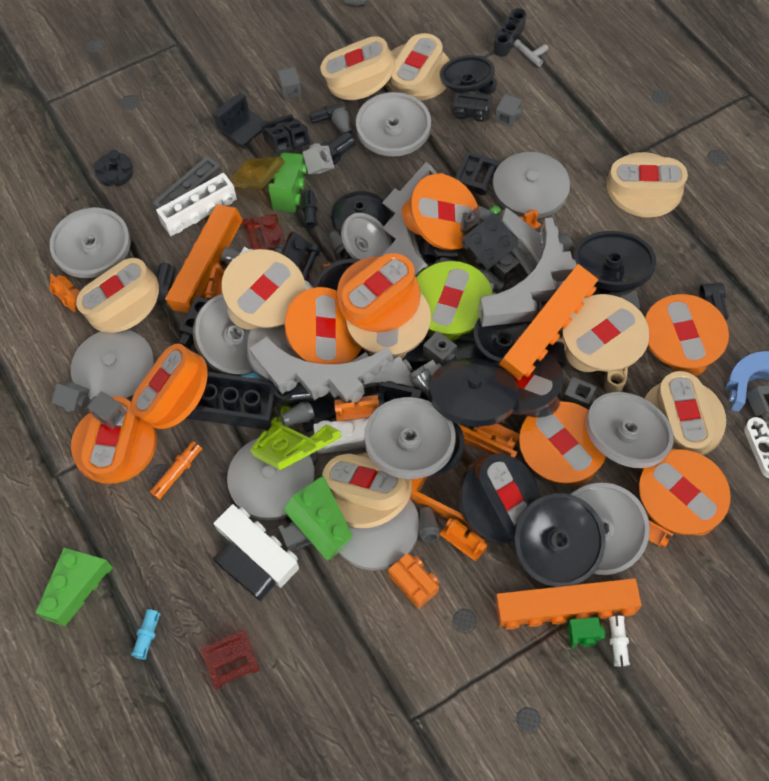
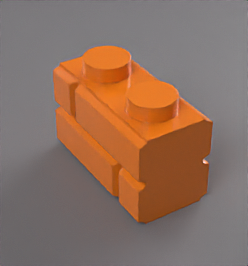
(414, 580)

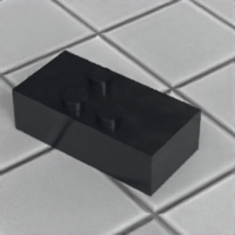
(236, 401)

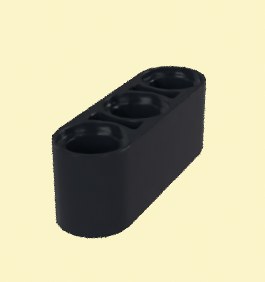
(509, 32)
(244, 571)

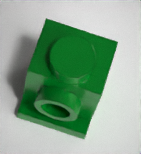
(585, 631)

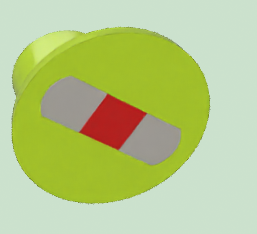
(453, 297)

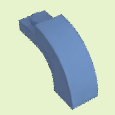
(749, 368)

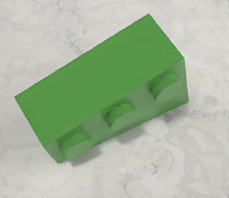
(288, 183)
(319, 518)
(70, 585)

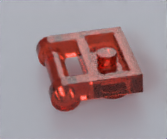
(270, 230)
(226, 652)

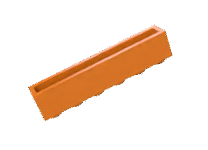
(206, 252)
(548, 322)
(567, 602)

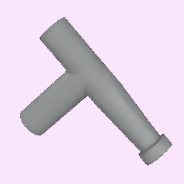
(533, 56)

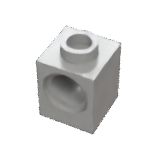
(318, 159)

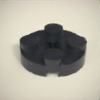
(112, 160)

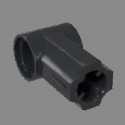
(339, 146)
(431, 253)
(165, 276)
(715, 294)
(298, 394)

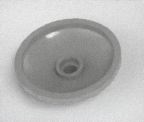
(364, 236)

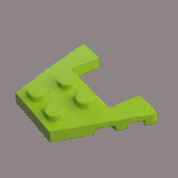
(285, 446)

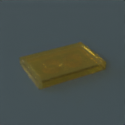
(256, 172)

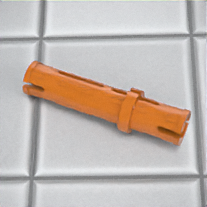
(182, 462)

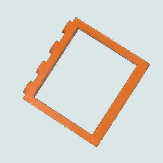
(475, 440)

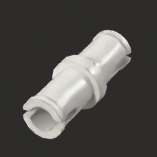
(619, 641)

